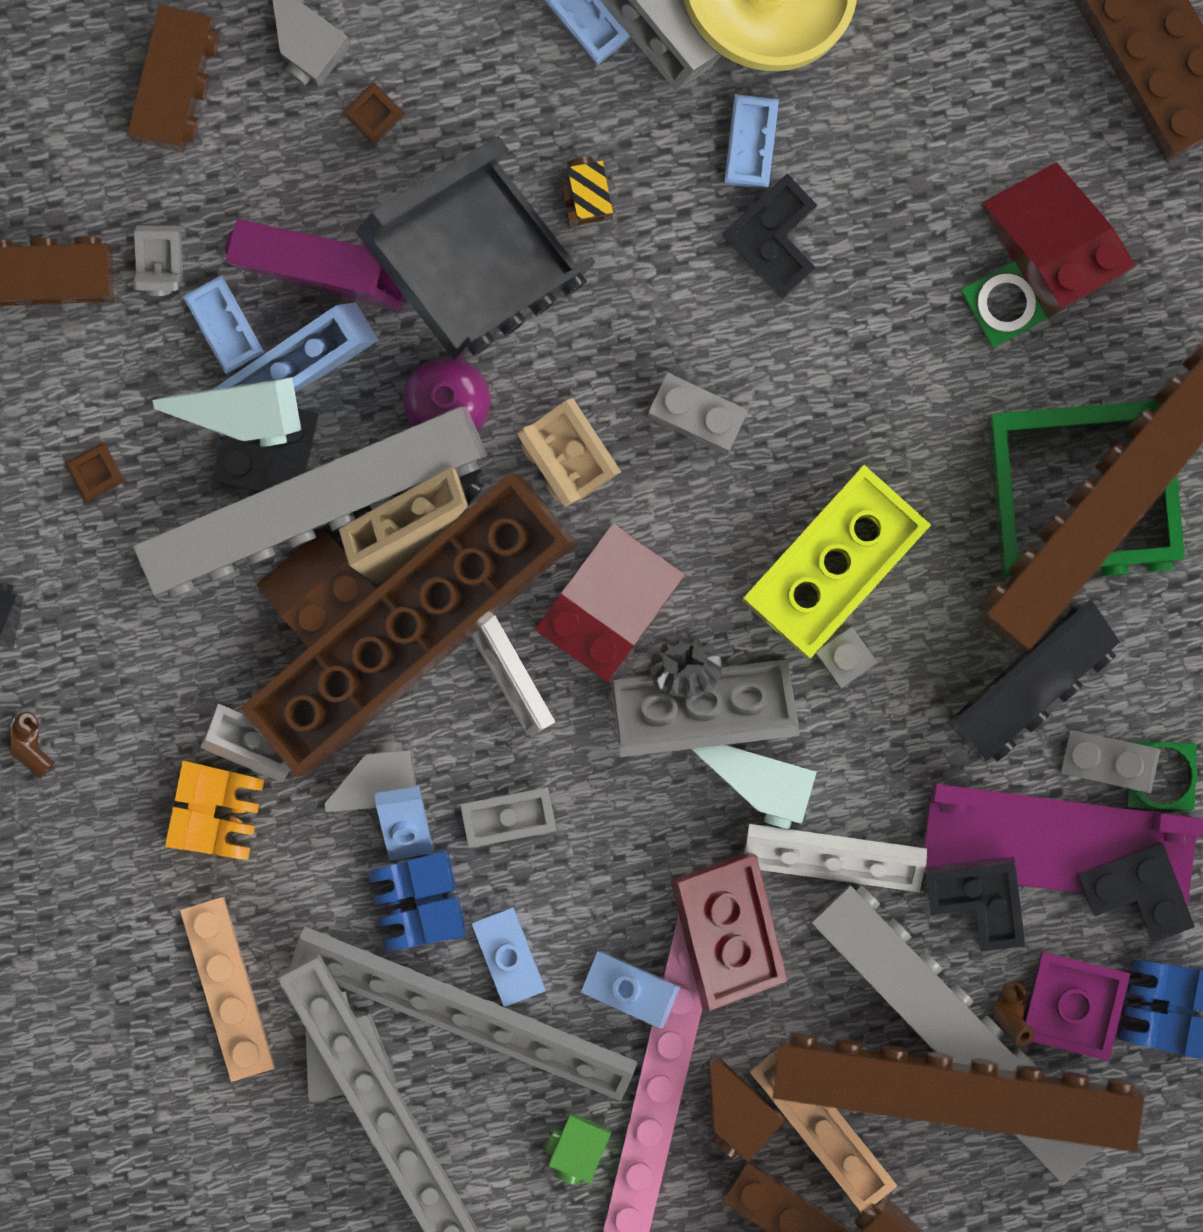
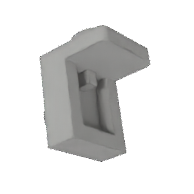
(158, 259)

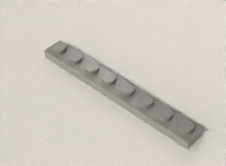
(469, 1015)
(374, 1097)

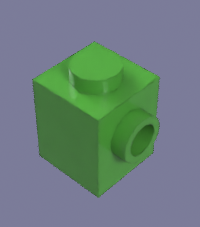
(577, 1149)

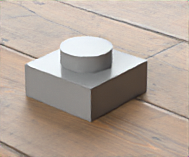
(846, 657)

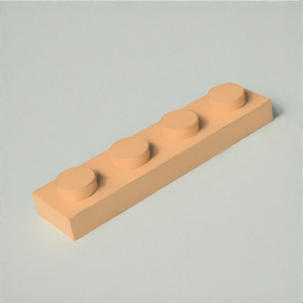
(227, 989)
(831, 1142)

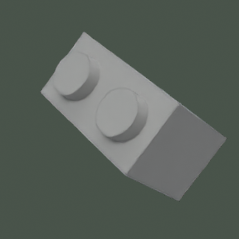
(697, 413)

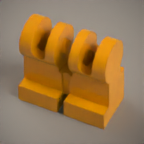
(197, 827)

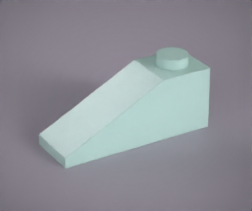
(242, 411)
(764, 783)

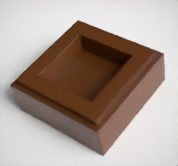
(373, 113)
(95, 472)

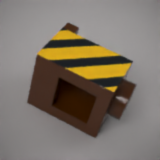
(587, 192)

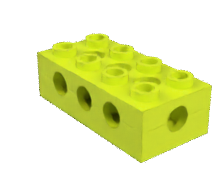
(867, 562)

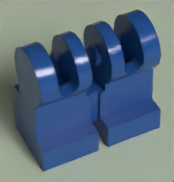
(435, 917)
(1177, 1028)

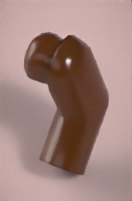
(24, 744)
(1010, 1013)

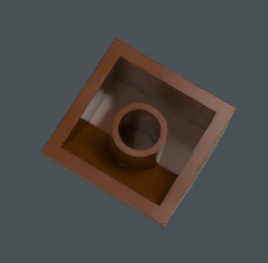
(315, 587)
(739, 1113)

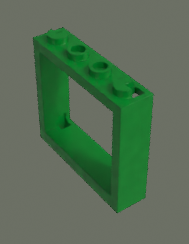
(1069, 418)

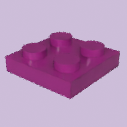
(1076, 1005)

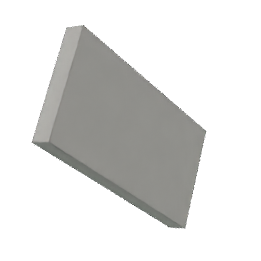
(742, 707)

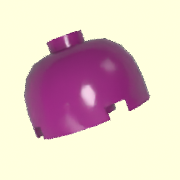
(445, 386)

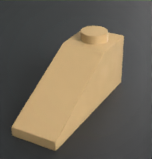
(403, 526)

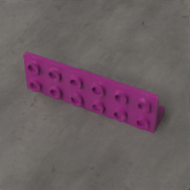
(1050, 836)

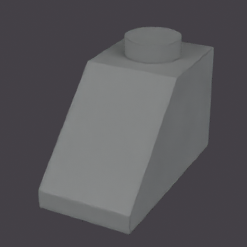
(307, 42)
(375, 773)

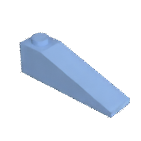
(311, 350)

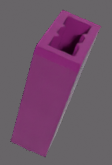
(312, 263)

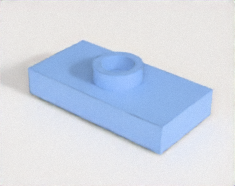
(590, 26)
(751, 141)
(224, 325)
(404, 823)
(508, 957)
(630, 989)

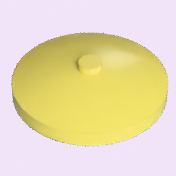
(771, 32)

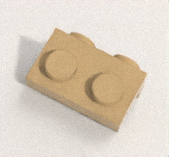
(568, 453)

